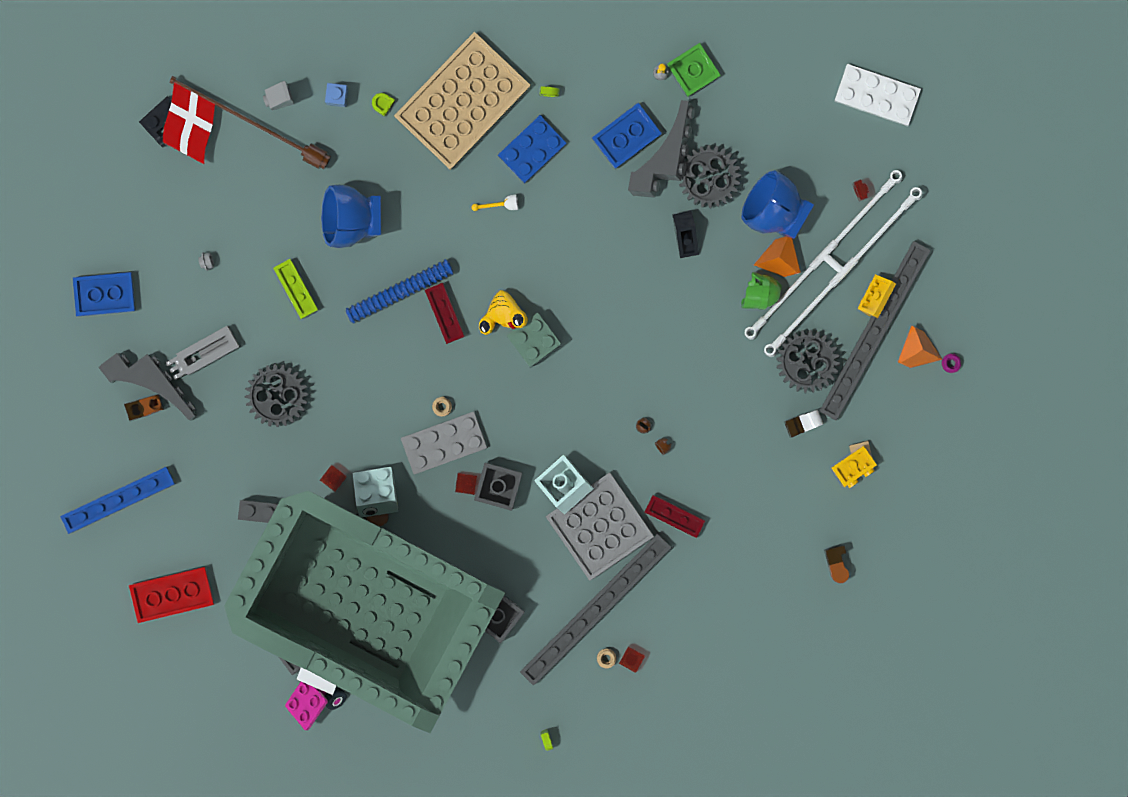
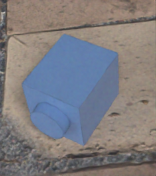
(336, 95)

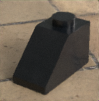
(685, 234)

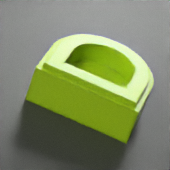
(548, 91)
(382, 103)
(546, 740)

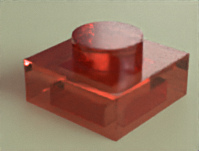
(861, 190)
(333, 478)
(466, 483)
(631, 659)

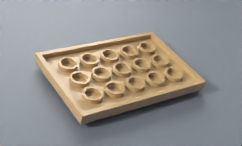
(462, 100)

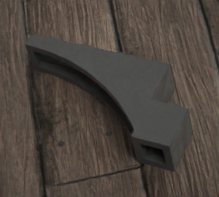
(668, 160)
(148, 375)

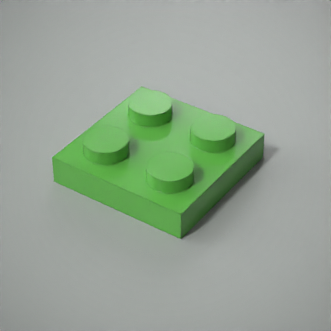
(693, 70)

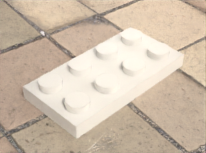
(877, 95)

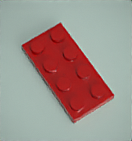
(171, 595)

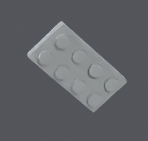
(443, 443)

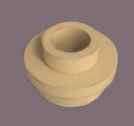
(442, 400)
(609, 664)

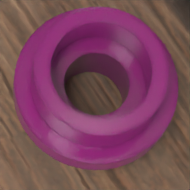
(955, 358)

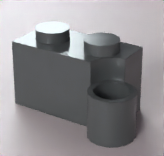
(256, 511)

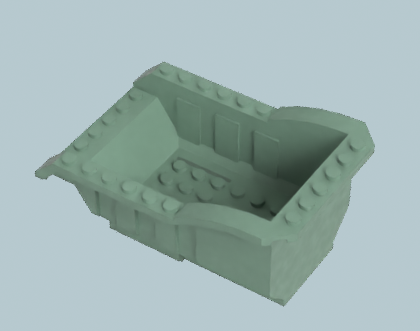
(326, 581)

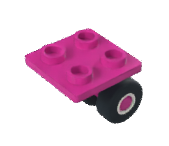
(309, 701)

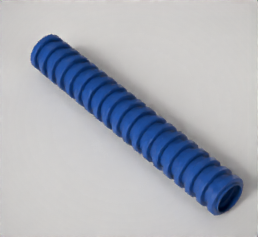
(400, 290)

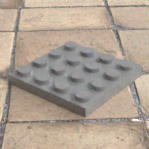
(600, 527)

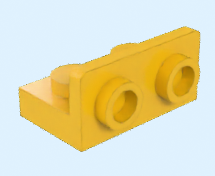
(876, 296)
(853, 467)

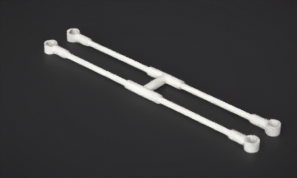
(824, 256)

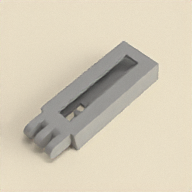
(210, 349)

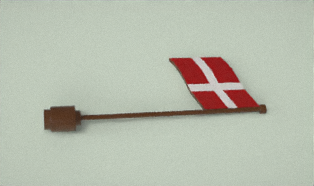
(192, 120)

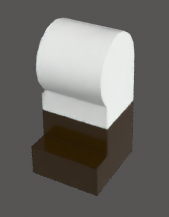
(803, 423)

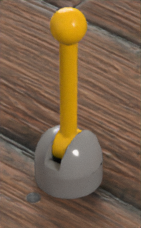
(660, 75)

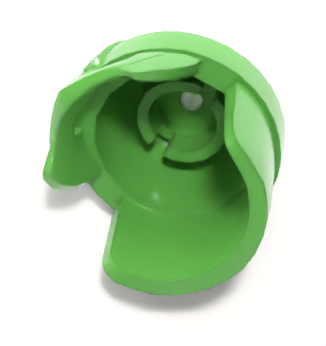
(761, 294)

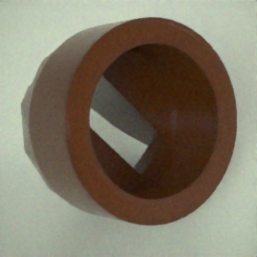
(641, 429)
(662, 446)

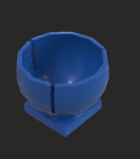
(775, 206)
(349, 216)

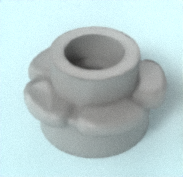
(206, 261)

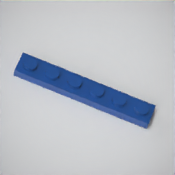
(117, 500)

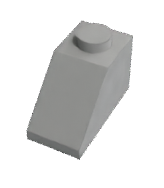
(278, 96)

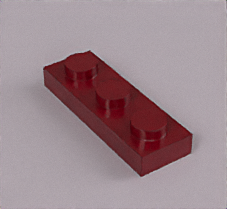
(444, 313)
(674, 516)

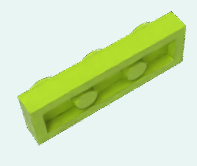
(295, 288)

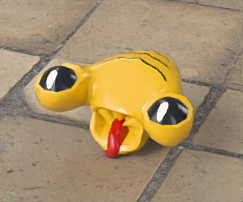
(503, 311)

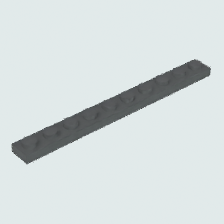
(874, 333)
(595, 609)

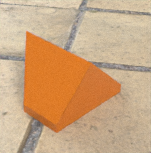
(780, 258)
(918, 349)

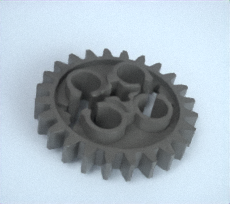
(714, 193)
(792, 368)
(288, 382)

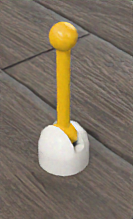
(510, 203)

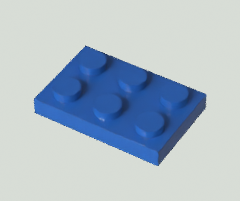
(626, 135)
(532, 149)
(103, 294)

